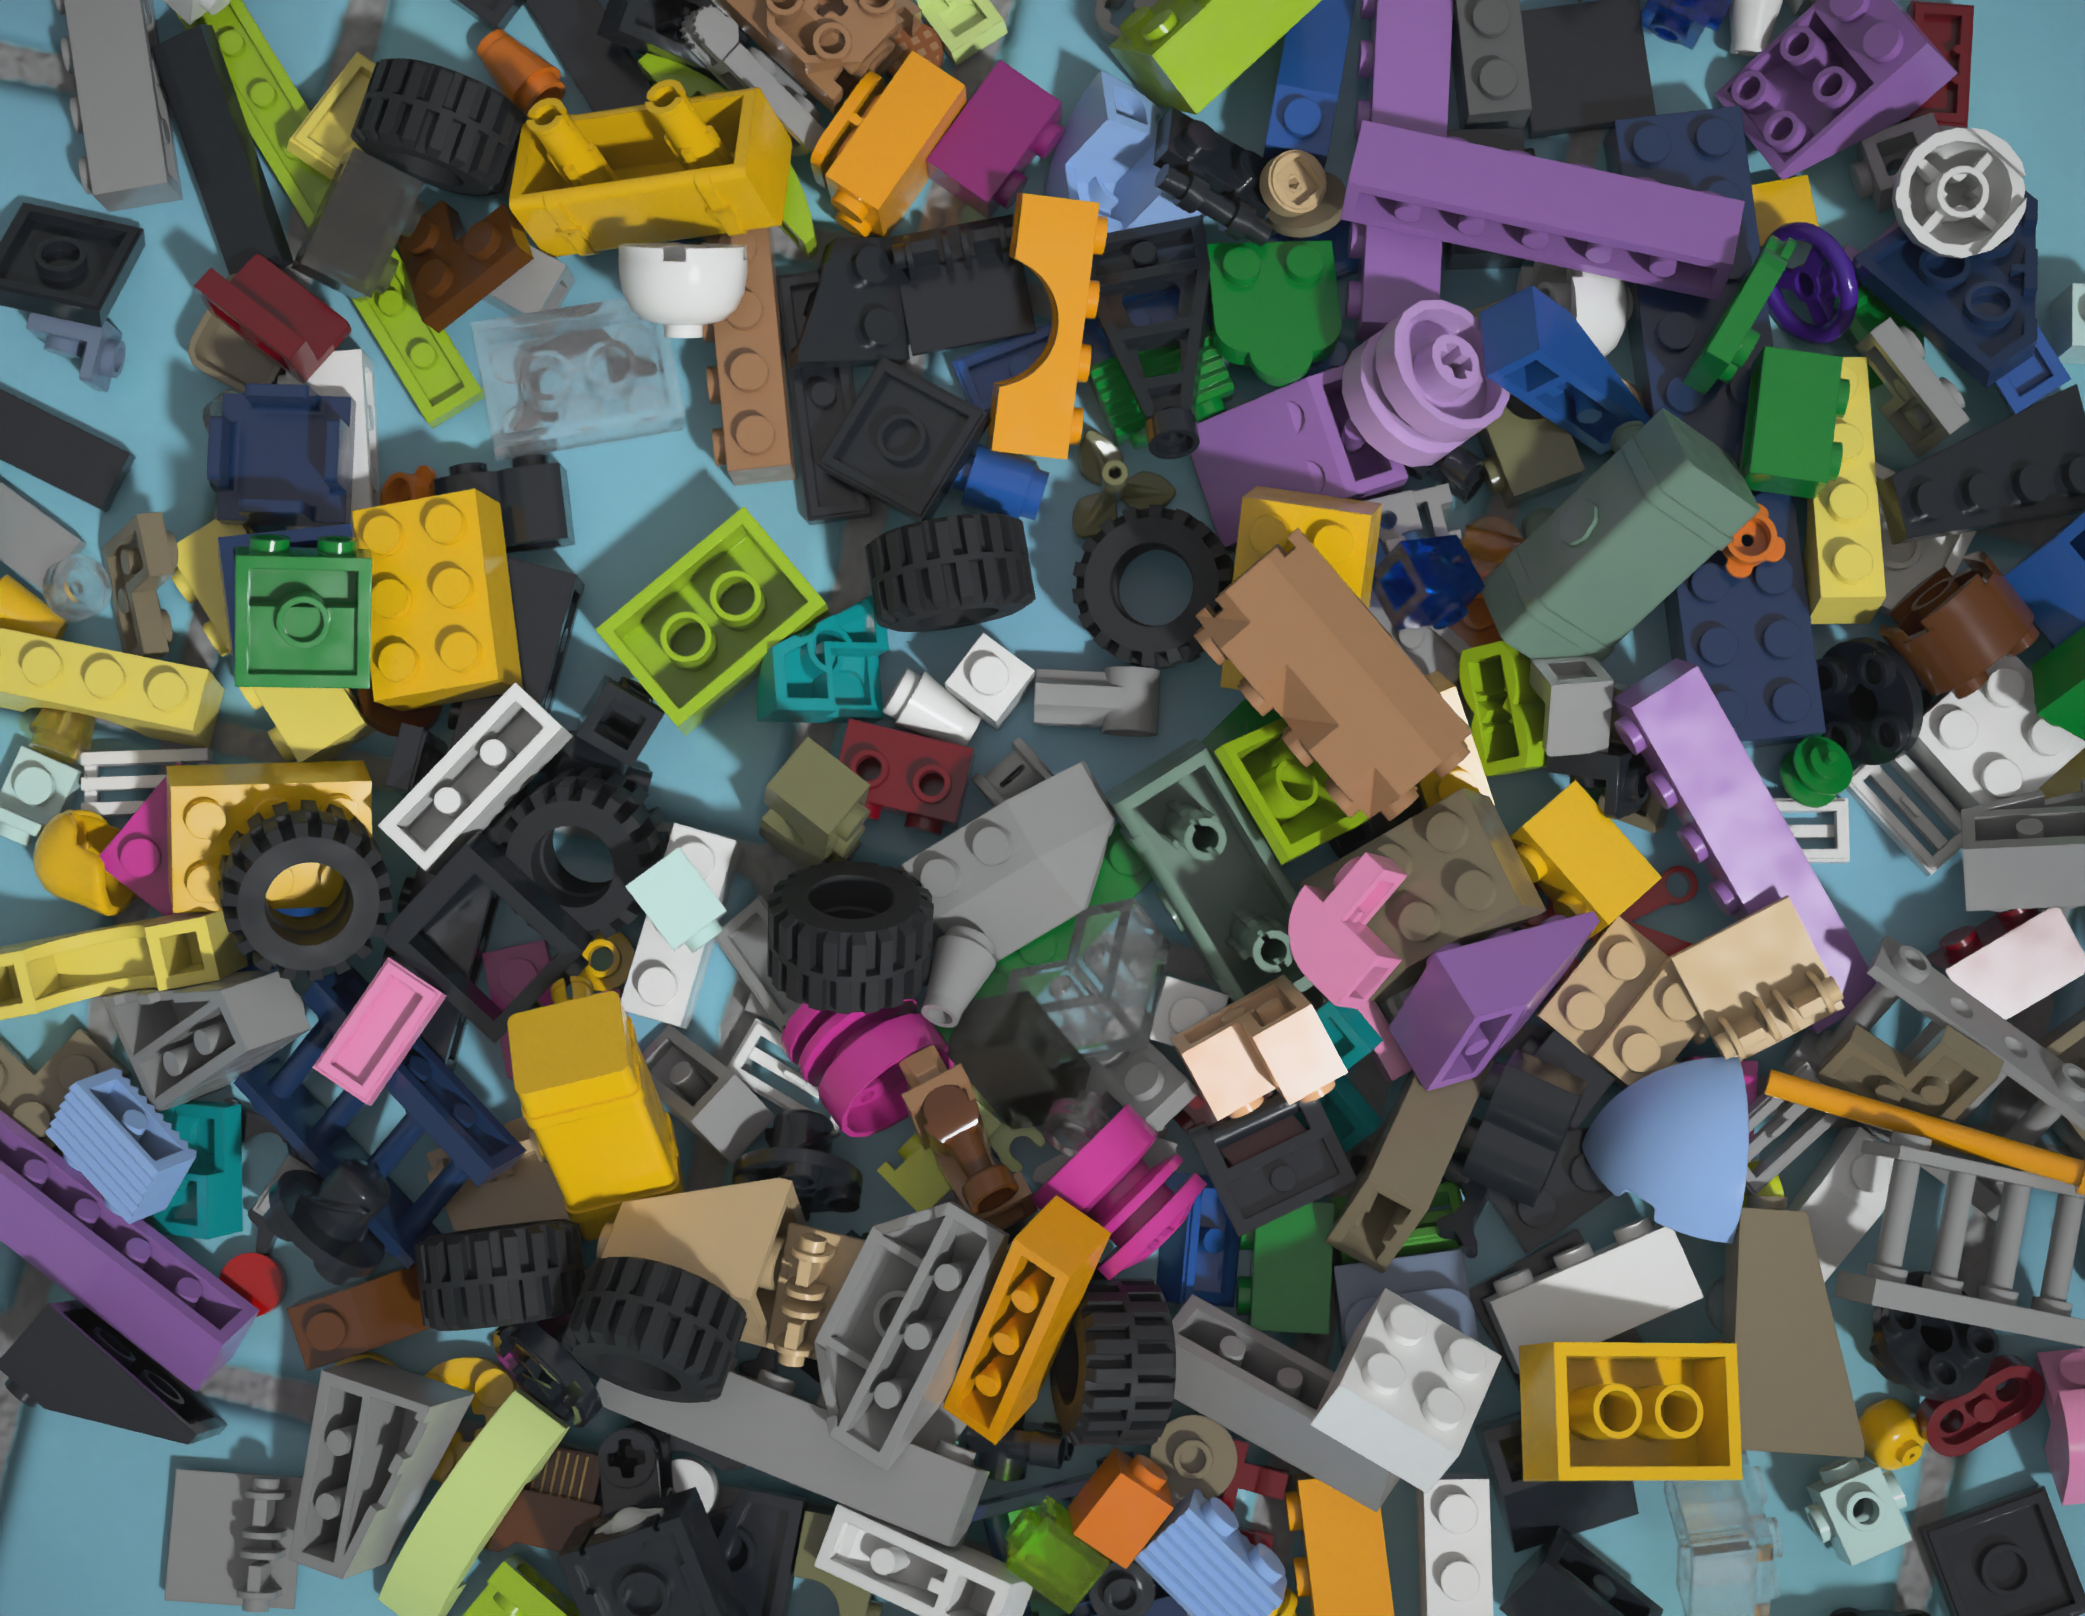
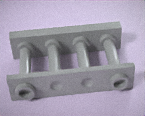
(1909, 975)
(1941, 1291)

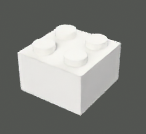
(1991, 740)
(1406, 1391)

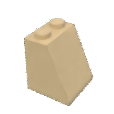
(718, 1233)

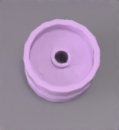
(1422, 384)

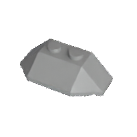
(1020, 862)
(904, 1326)

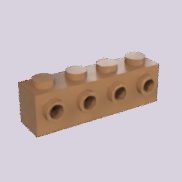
(752, 373)

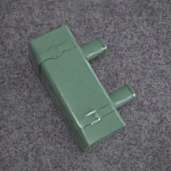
(1618, 542)
(1211, 868)

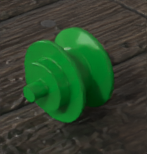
(1816, 772)

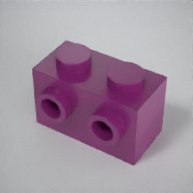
(996, 140)

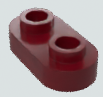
(1984, 1410)

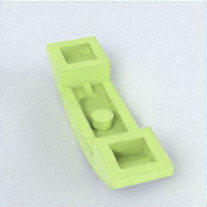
(471, 1507)

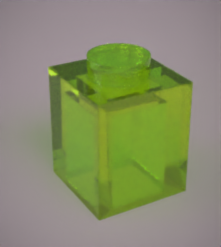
(1051, 1556)

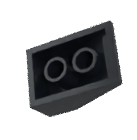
(92, 1372)

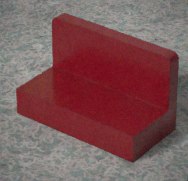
(275, 315)

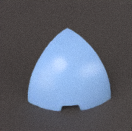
(1110, 157)
(1679, 1145)

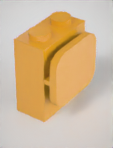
(880, 144)

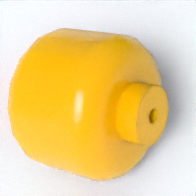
(1891, 1434)

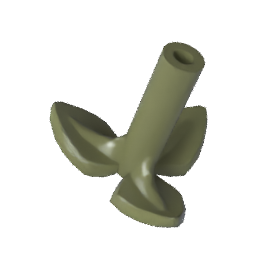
(1103, 465)

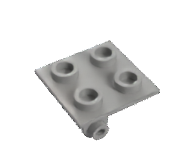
(233, 1539)

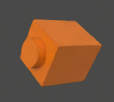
(1121, 1506)

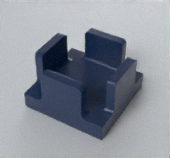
(282, 457)

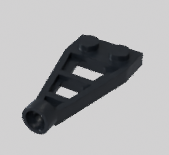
(1146, 262)

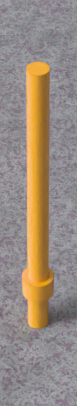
(1941, 1131)

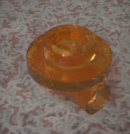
(1489, 542)

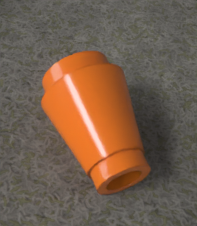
(519, 71)

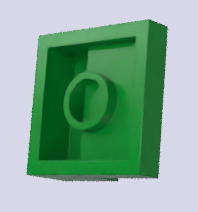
(302, 613)

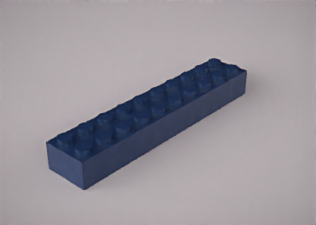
(1756, 630)

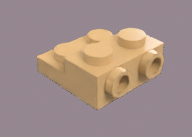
(1624, 1006)

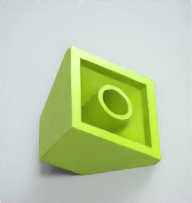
(1283, 793)

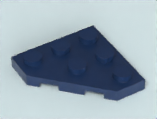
(1968, 307)

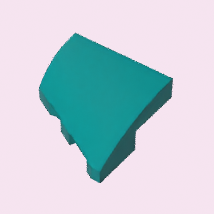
(826, 671)
(211, 1192)

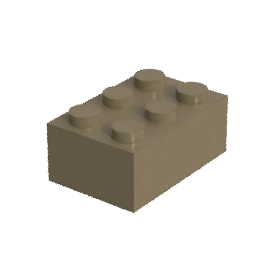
(1458, 884)

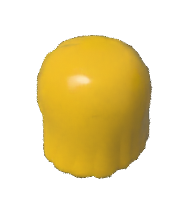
(70, 863)

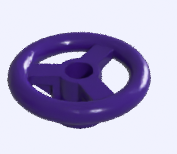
(1817, 282)

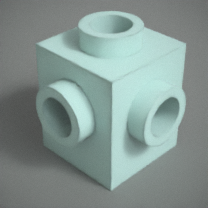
(1873, 1526)

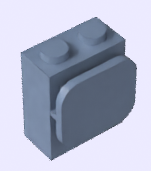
(1428, 1280)

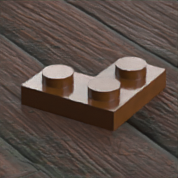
(458, 268)

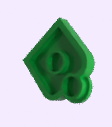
(1274, 306)
(1732, 335)

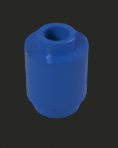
(1001, 483)

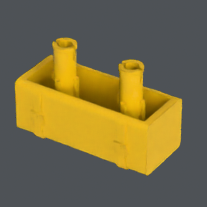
(650, 170)
(592, 1104)

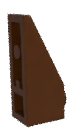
(357, 1316)

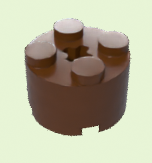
(1960, 626)

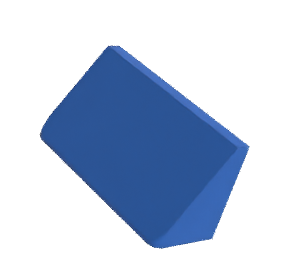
(1201, 1252)

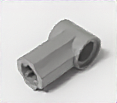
(1116, 700)

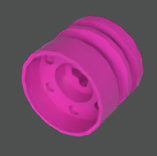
(857, 1061)
(1122, 1192)

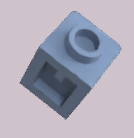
(102, 346)

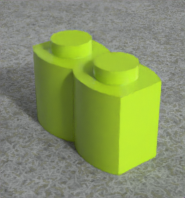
(1505, 709)

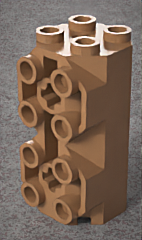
(827, 41)
(1334, 680)

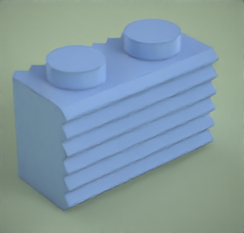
(121, 1145)
(1210, 1564)

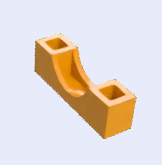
(1036, 407)

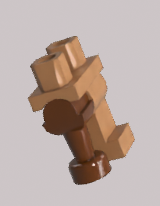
(951, 1125)

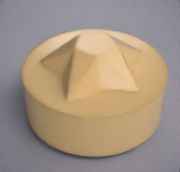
(1293, 183)

